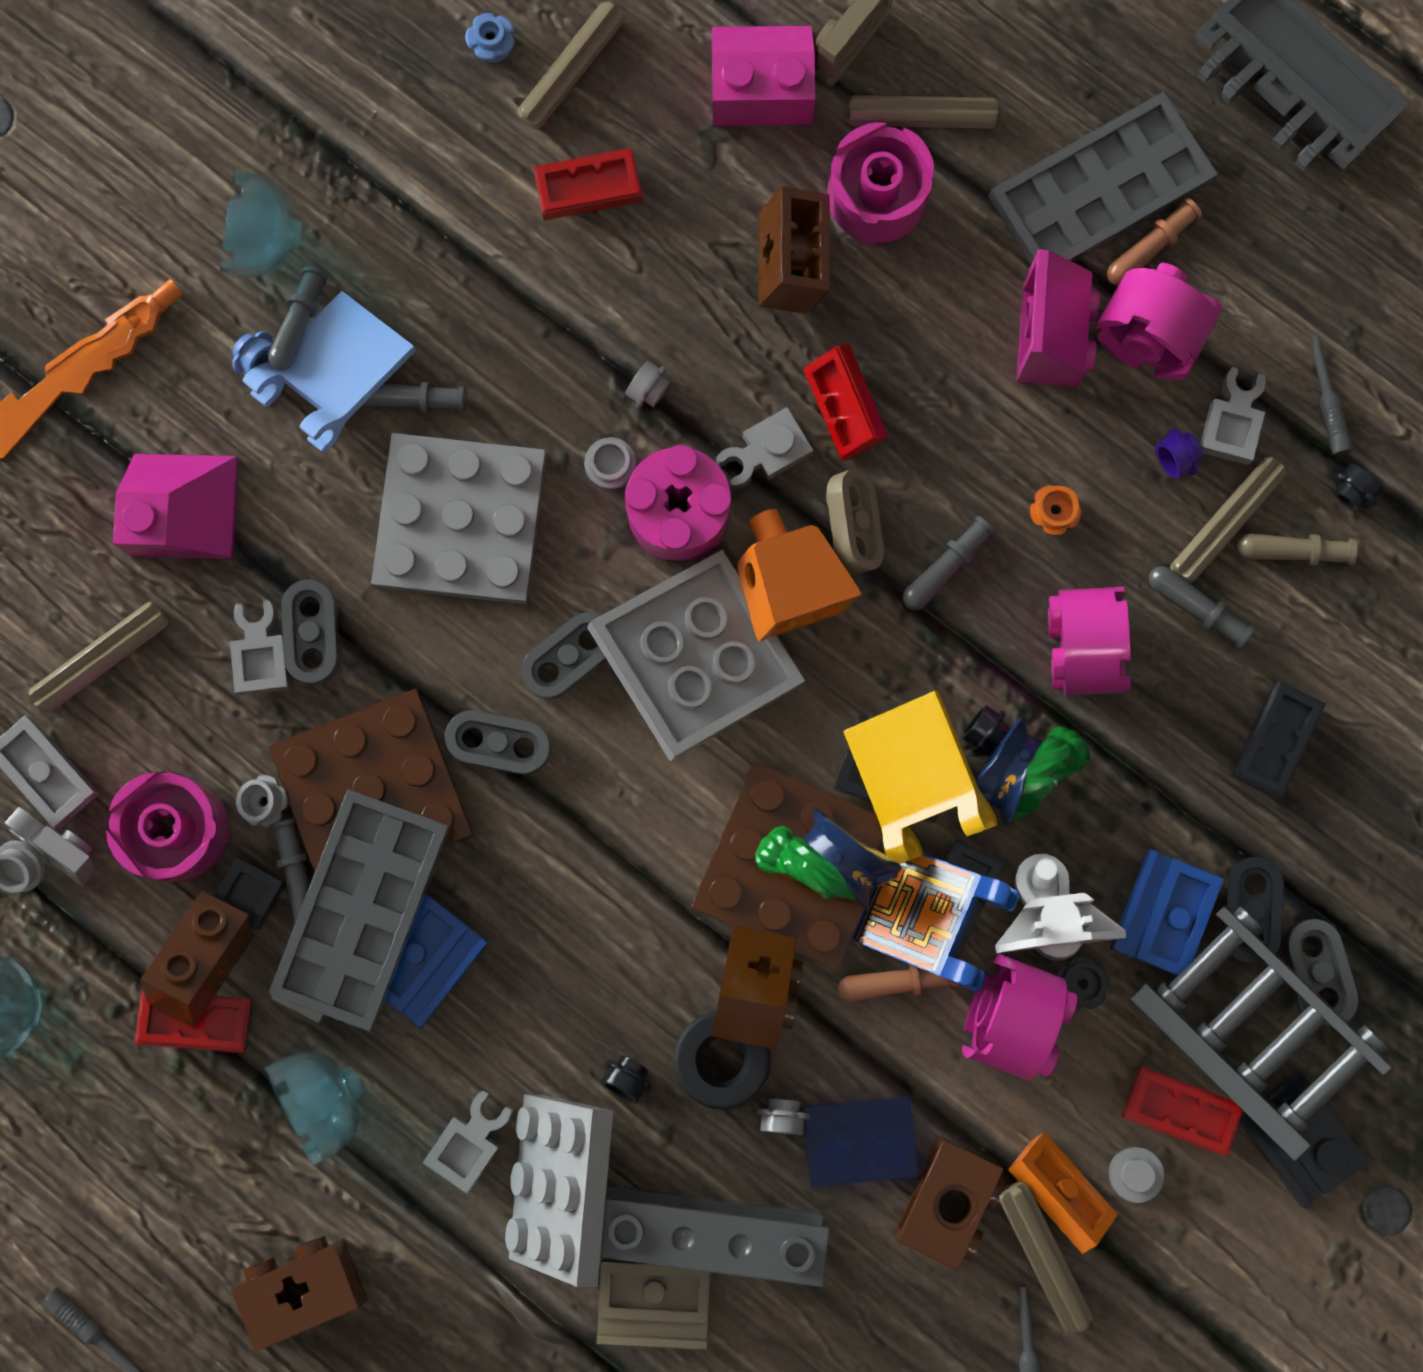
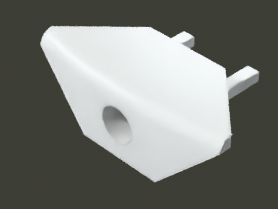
(1058, 922)

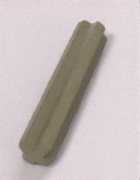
(571, 65)
(923, 111)
(1229, 519)
(98, 657)
(1045, 1257)

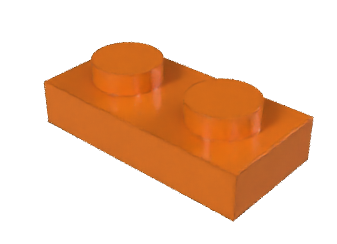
(1063, 1192)

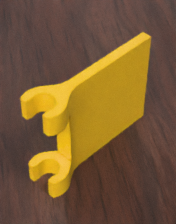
(916, 772)

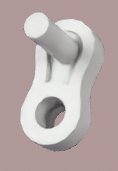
(1041, 878)

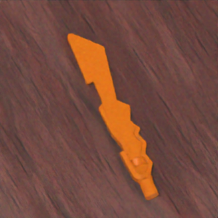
(78, 365)

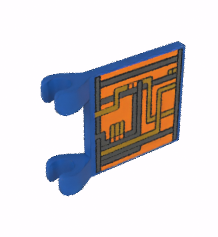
(925, 914)

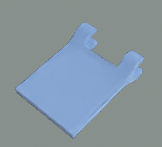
(336, 367)

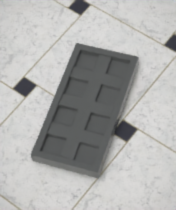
(1104, 183)
(359, 910)

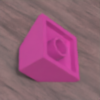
(177, 506)

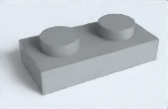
(44, 773)

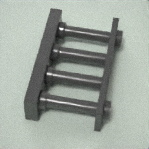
(1248, 1081)
(714, 1235)

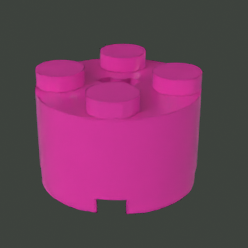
(889, 157)
(1158, 321)
(678, 475)
(1092, 641)
(138, 827)
(1018, 1019)

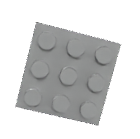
(459, 518)
(694, 655)
(560, 1188)

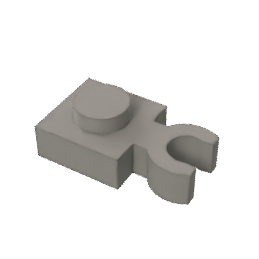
(1232, 424)
(771, 445)
(259, 658)
(64, 852)
(465, 1147)

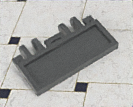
(1302, 68)

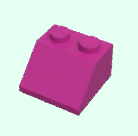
(763, 75)
(1056, 322)

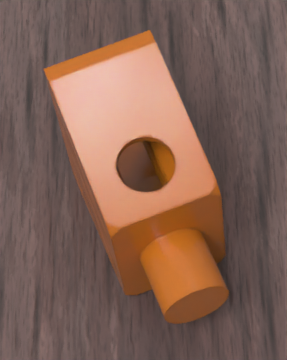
(792, 577)

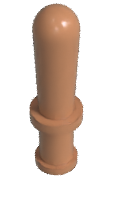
(1163, 234)
(879, 984)

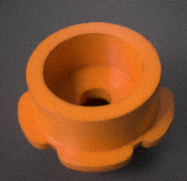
(1063, 498)

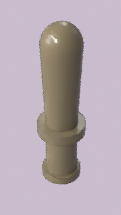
(1288, 548)

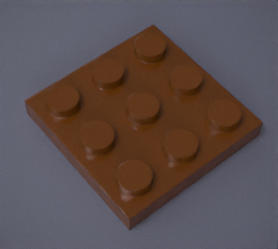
(378, 752)
(776, 903)

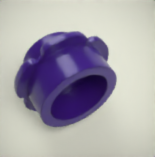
(1179, 453)

